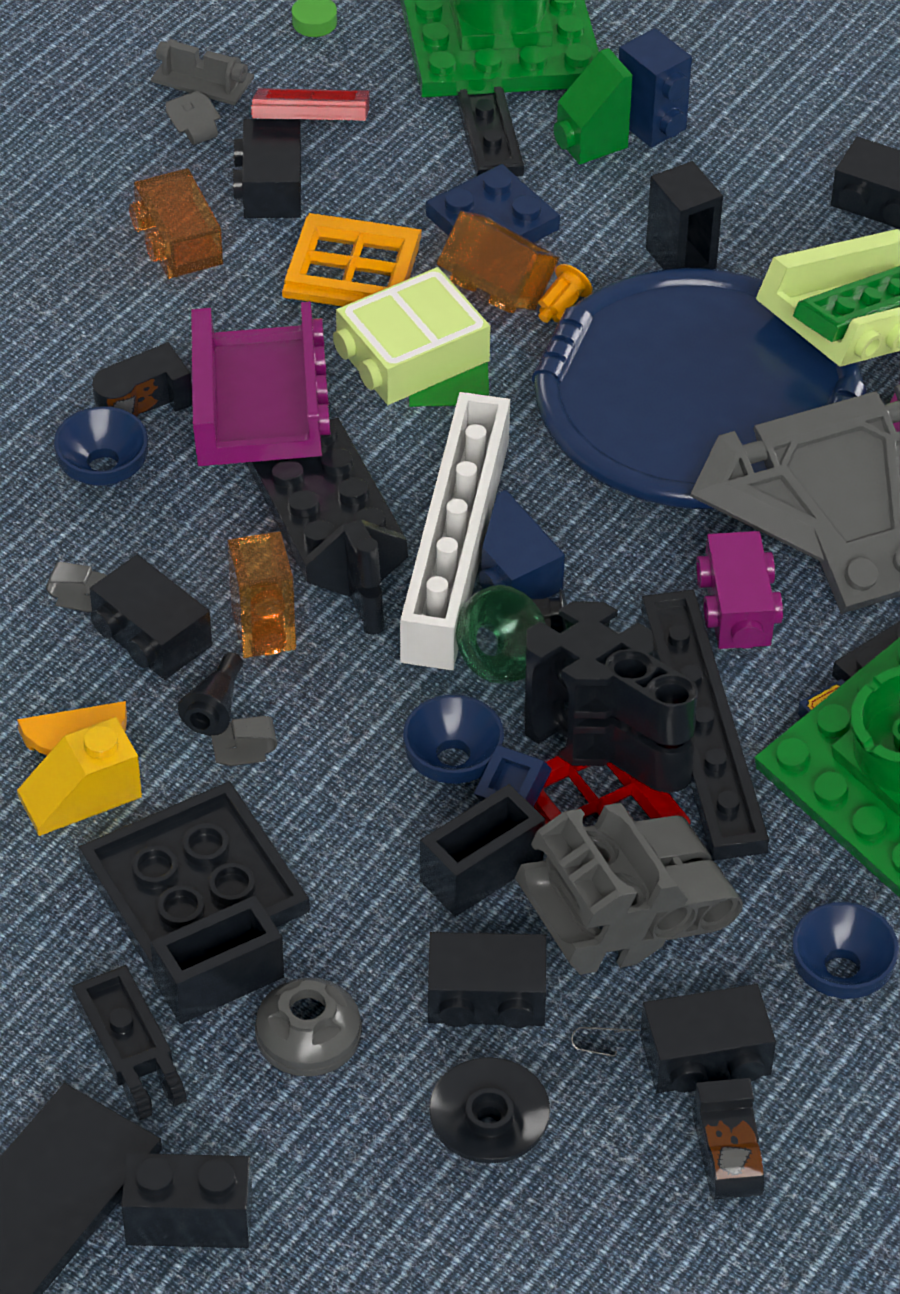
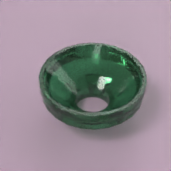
(508, 616)

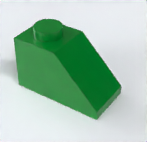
(596, 110)

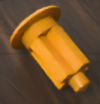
(563, 292)

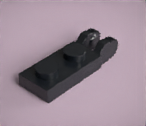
(128, 1037)

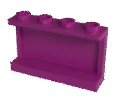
(258, 391)

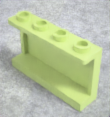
(829, 267)

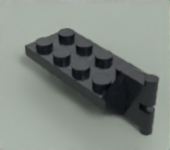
(335, 522)

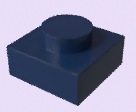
(519, 770)

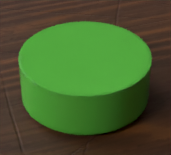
(314, 17)

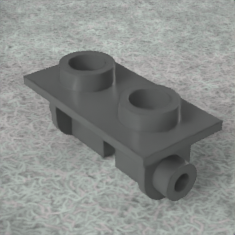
(216, 76)

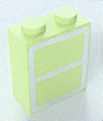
(412, 335)

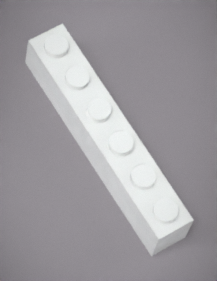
(455, 530)

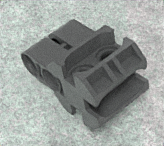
(629, 876)

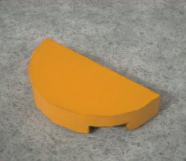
(47, 730)

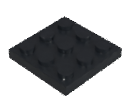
(190, 866)

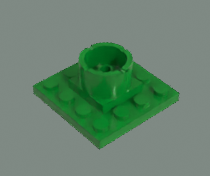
(498, 44)
(845, 782)

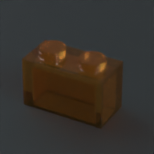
(176, 223)
(497, 261)
(262, 594)

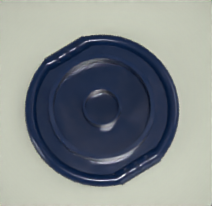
(667, 365)

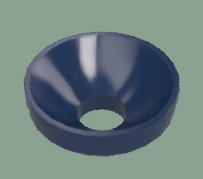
(100, 434)
(448, 724)
(848, 933)

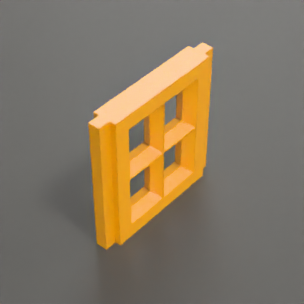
(356, 233)

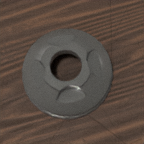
(308, 1045)

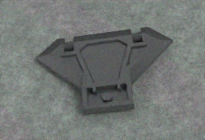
(824, 491)

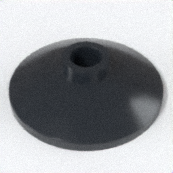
(492, 1090)

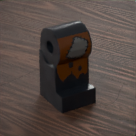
(145, 382)
(728, 1138)

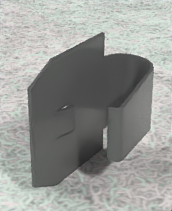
(196, 122)
(71, 584)
(252, 740)
(619, 1030)

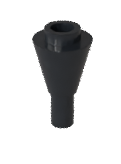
(209, 704)

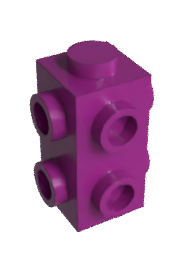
(739, 590)

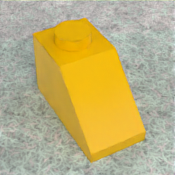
(82, 777)

